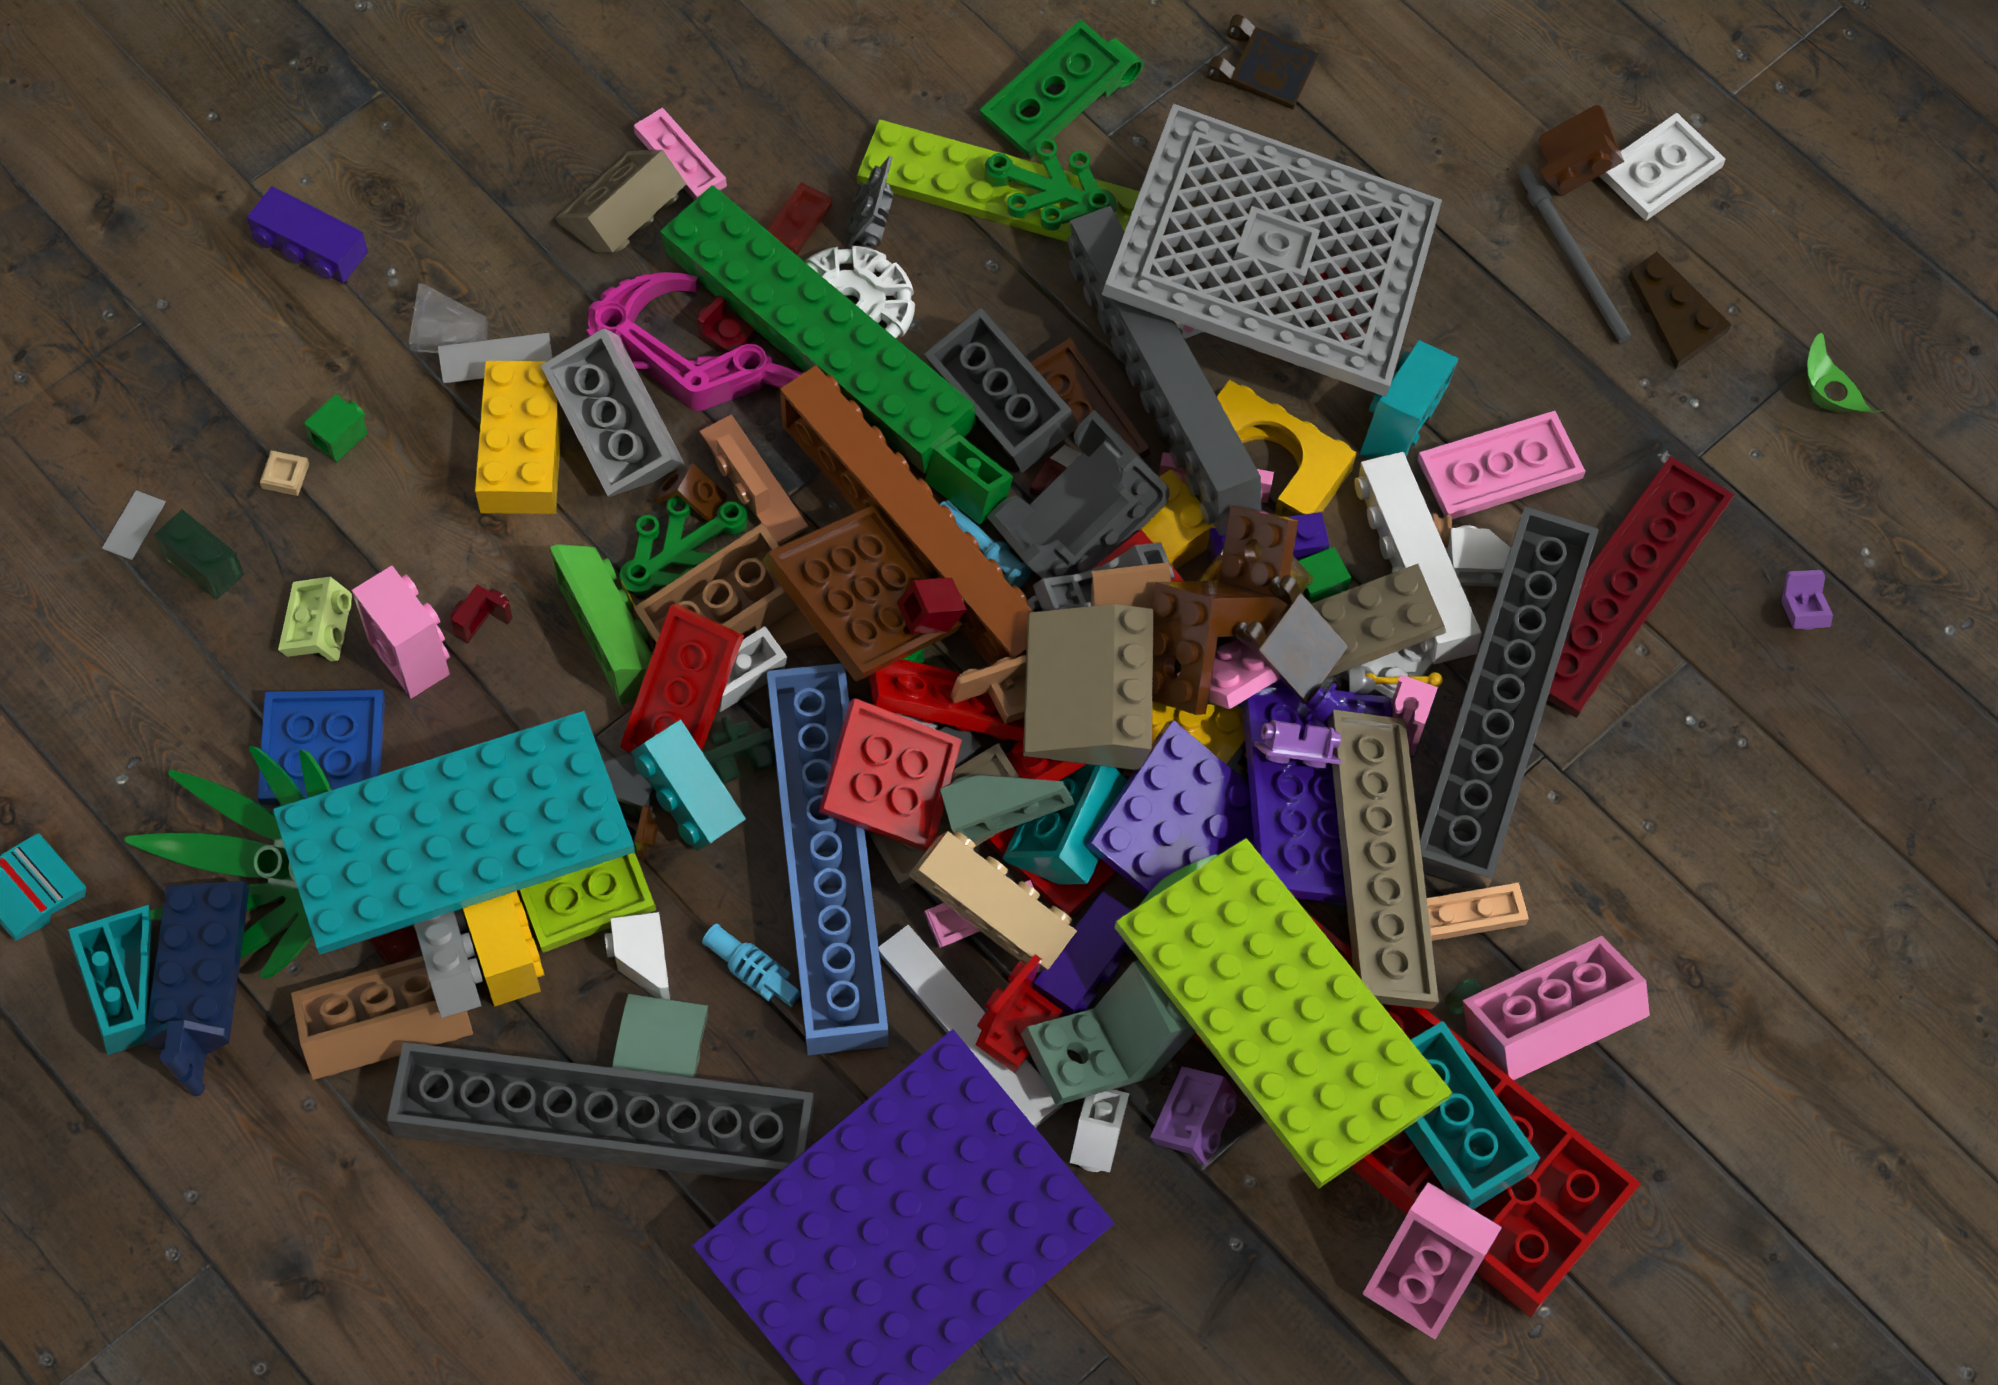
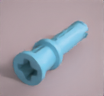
(1013, 569)

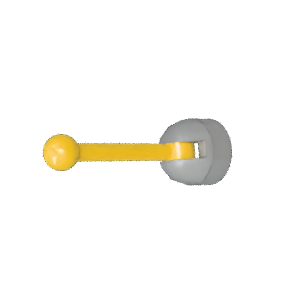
(1363, 680)

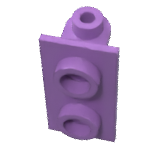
(1284, 743)

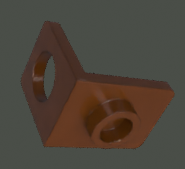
(694, 489)
(645, 832)

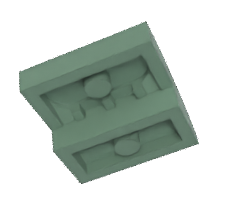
(660, 1036)

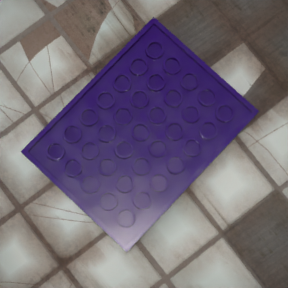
(905, 1229)

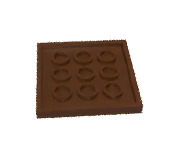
(849, 589)

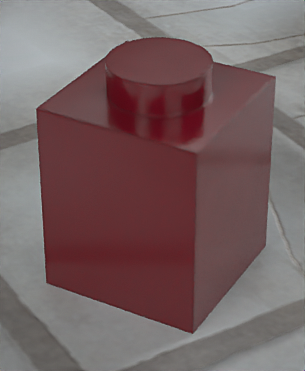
(931, 605)

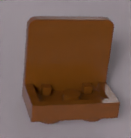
(1579, 150)

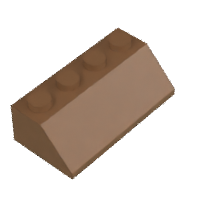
(370, 1017)

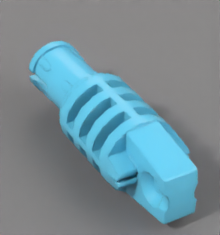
(752, 966)

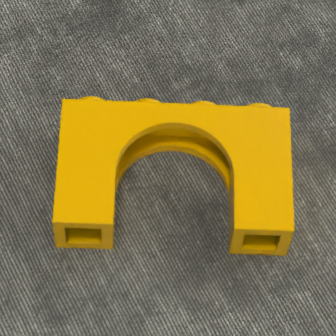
(1320, 459)

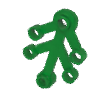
(1052, 189)
(676, 550)

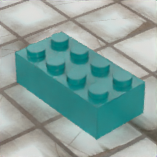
(1471, 1135)

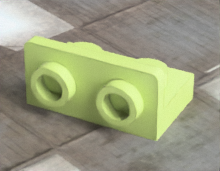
(316, 618)

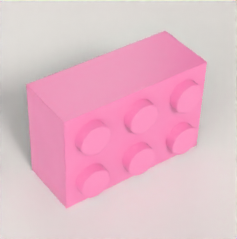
(402, 630)
(1431, 1260)

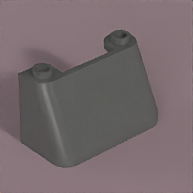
(1087, 508)

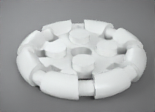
(867, 286)

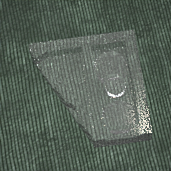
(443, 322)

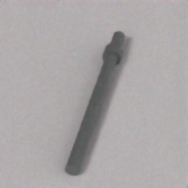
(1541, 200)

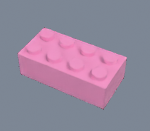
(1556, 1008)

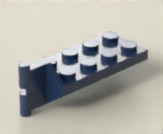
(196, 976)

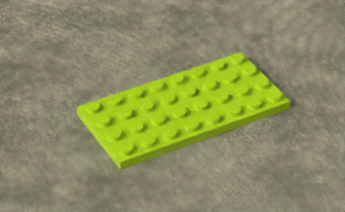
(1283, 1012)

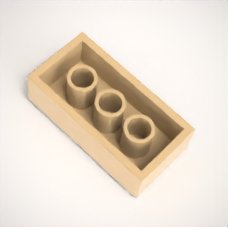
(992, 901)

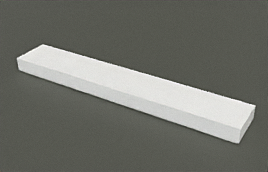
(957, 1010)

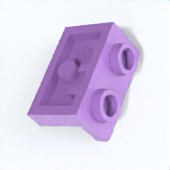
(1195, 1114)

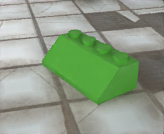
(603, 617)

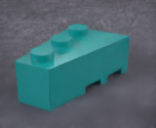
(1409, 402)

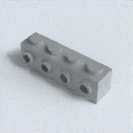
(447, 962)

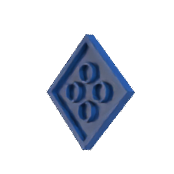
(335, 726)

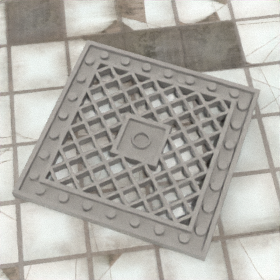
(1275, 249)

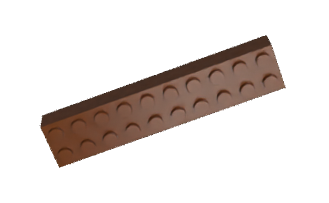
(869, 474)

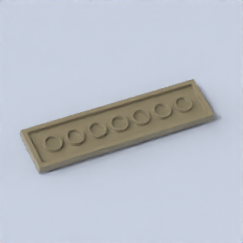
(1383, 860)

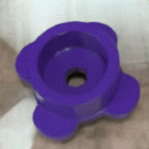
(1322, 703)

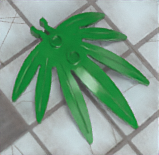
(248, 857)

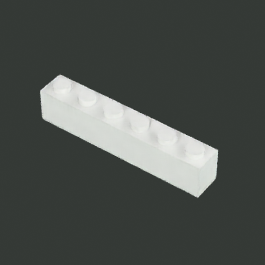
(1411, 539)

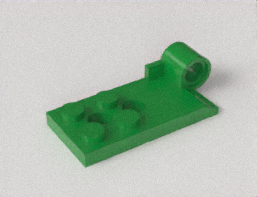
(1077, 61)

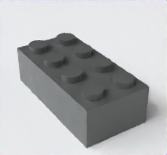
(1007, 391)

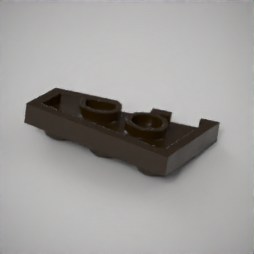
(1679, 311)

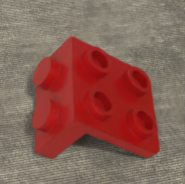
(1011, 1013)

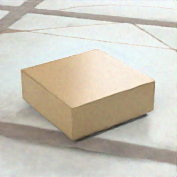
(284, 473)

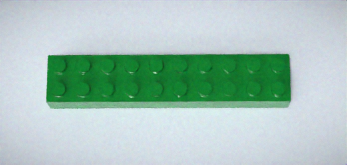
(817, 325)

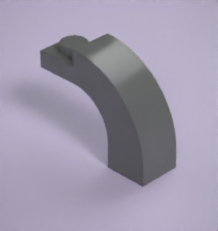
(1075, 589)

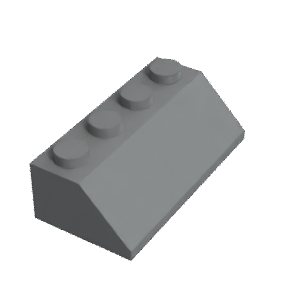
(612, 413)

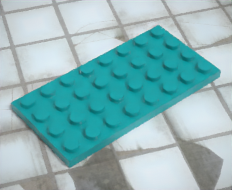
(452, 832)

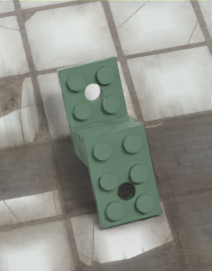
(1119, 1040)

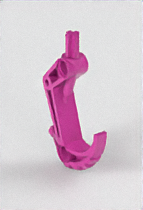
(694, 382)

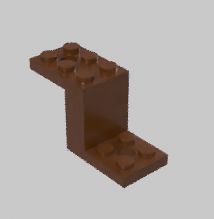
(1196, 613)

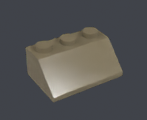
(623, 200)

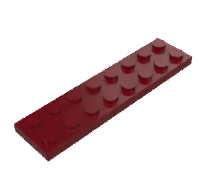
(1633, 577)

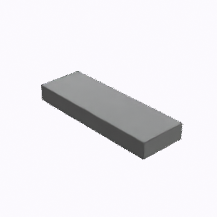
(468, 360)

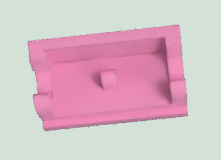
(1413, 703)

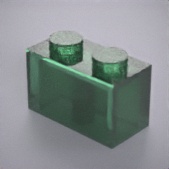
(199, 554)

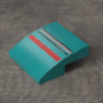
(34, 886)

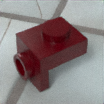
(472, 613)

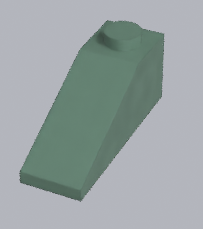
(992, 804)

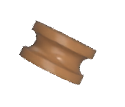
(1443, 527)

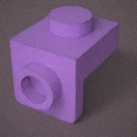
(1805, 601)

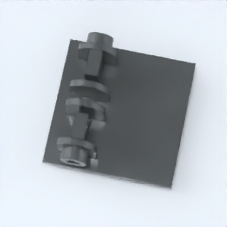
(872, 208)

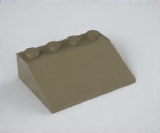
(1089, 685)

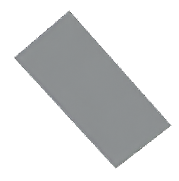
(133, 525)

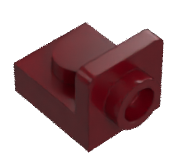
(722, 328)

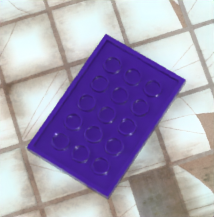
(1297, 802)

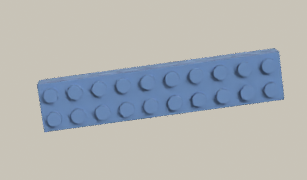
(825, 868)

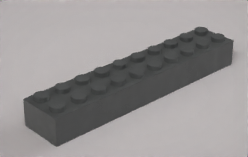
(1168, 379)
(1505, 698)
(598, 1113)

